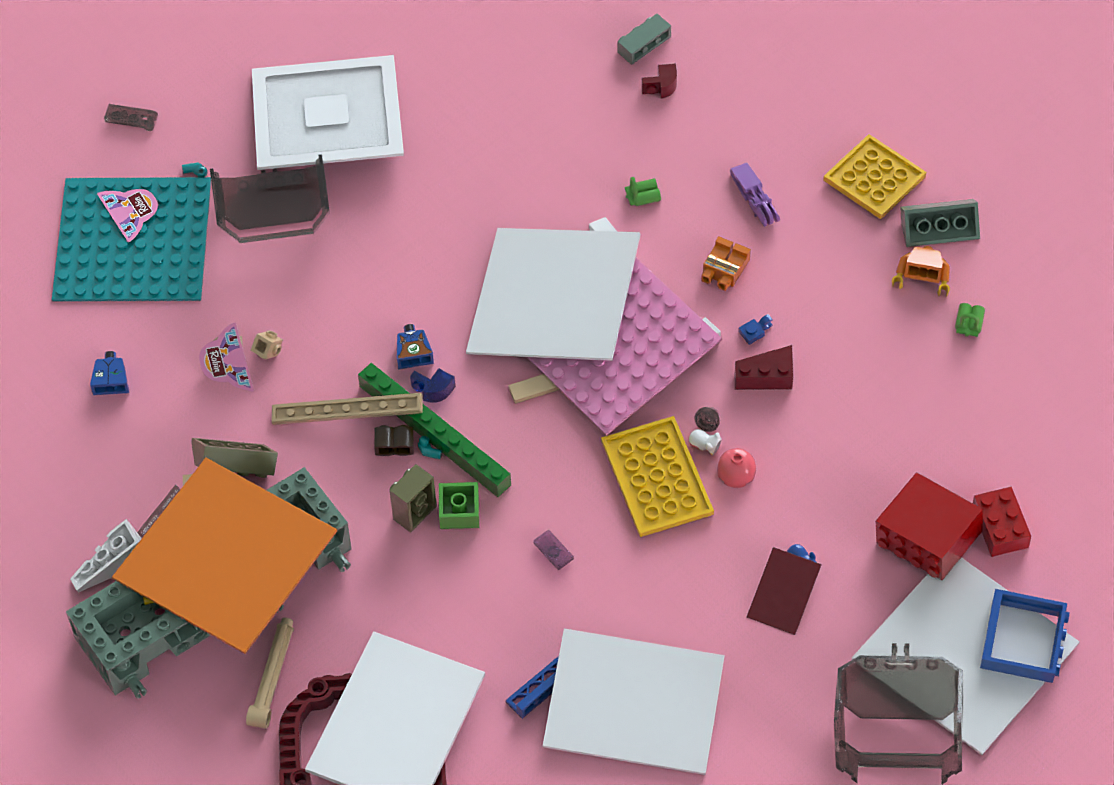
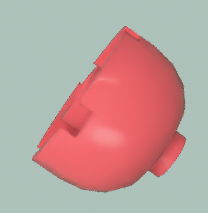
(736, 467)

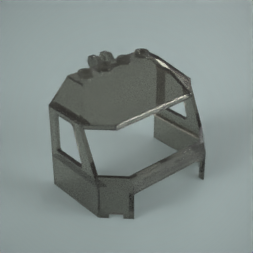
(271, 201)
(899, 690)

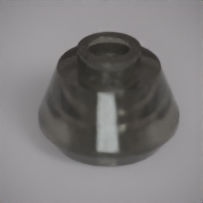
(707, 419)

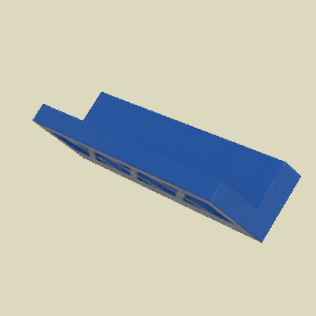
(538, 695)

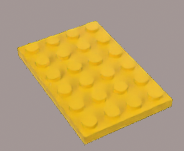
(657, 476)

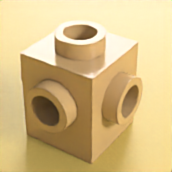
(267, 344)

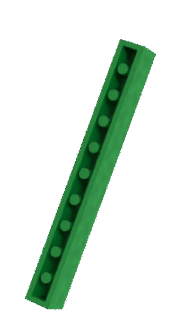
(441, 434)

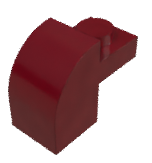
(664, 83)

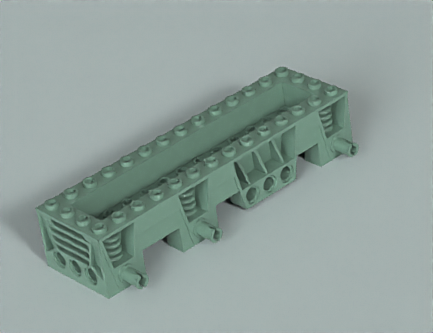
(116, 607)

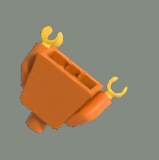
(924, 265)

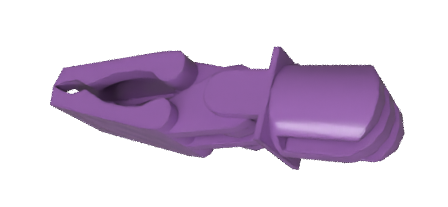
(751, 190)

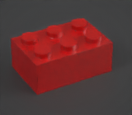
(1003, 522)

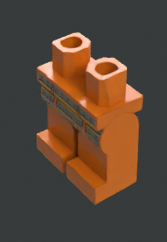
(725, 263)

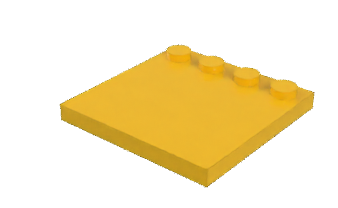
(874, 176)

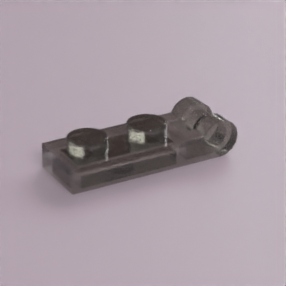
(131, 116)

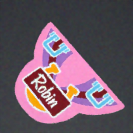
(129, 209)
(225, 359)

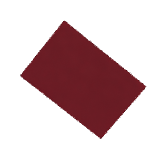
(784, 590)

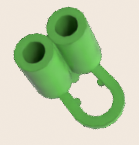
(642, 192)
(969, 319)

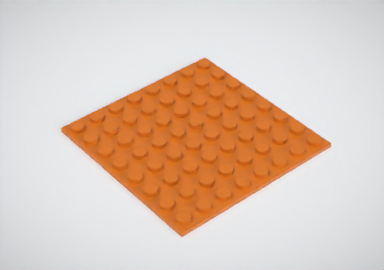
(225, 555)

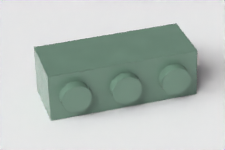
(644, 38)

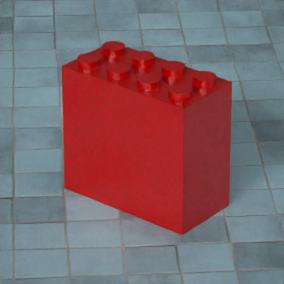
(929, 526)

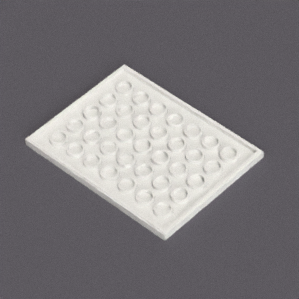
(634, 701)
(395, 717)

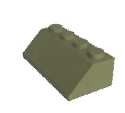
(236, 456)

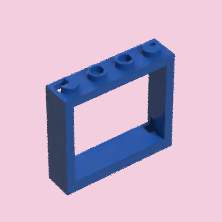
(1033, 604)

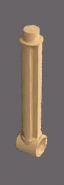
(260, 713)

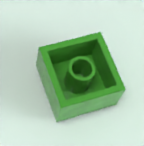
(459, 505)

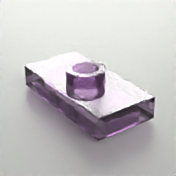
(553, 549)

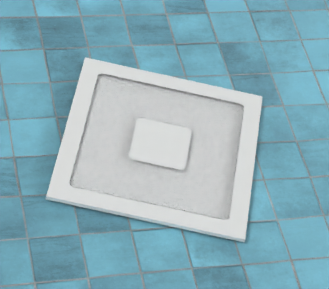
(326, 109)

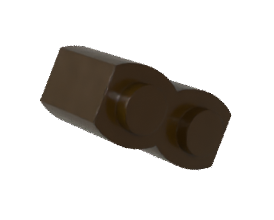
(394, 440)

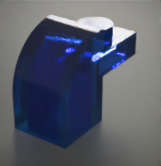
(433, 389)

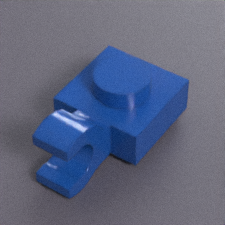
(754, 331)

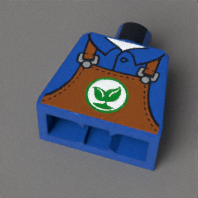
(413, 348)

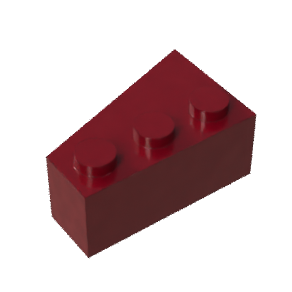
(765, 371)

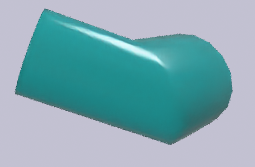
(196, 168)
(426, 449)

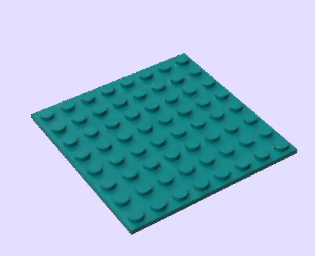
(156, 265)

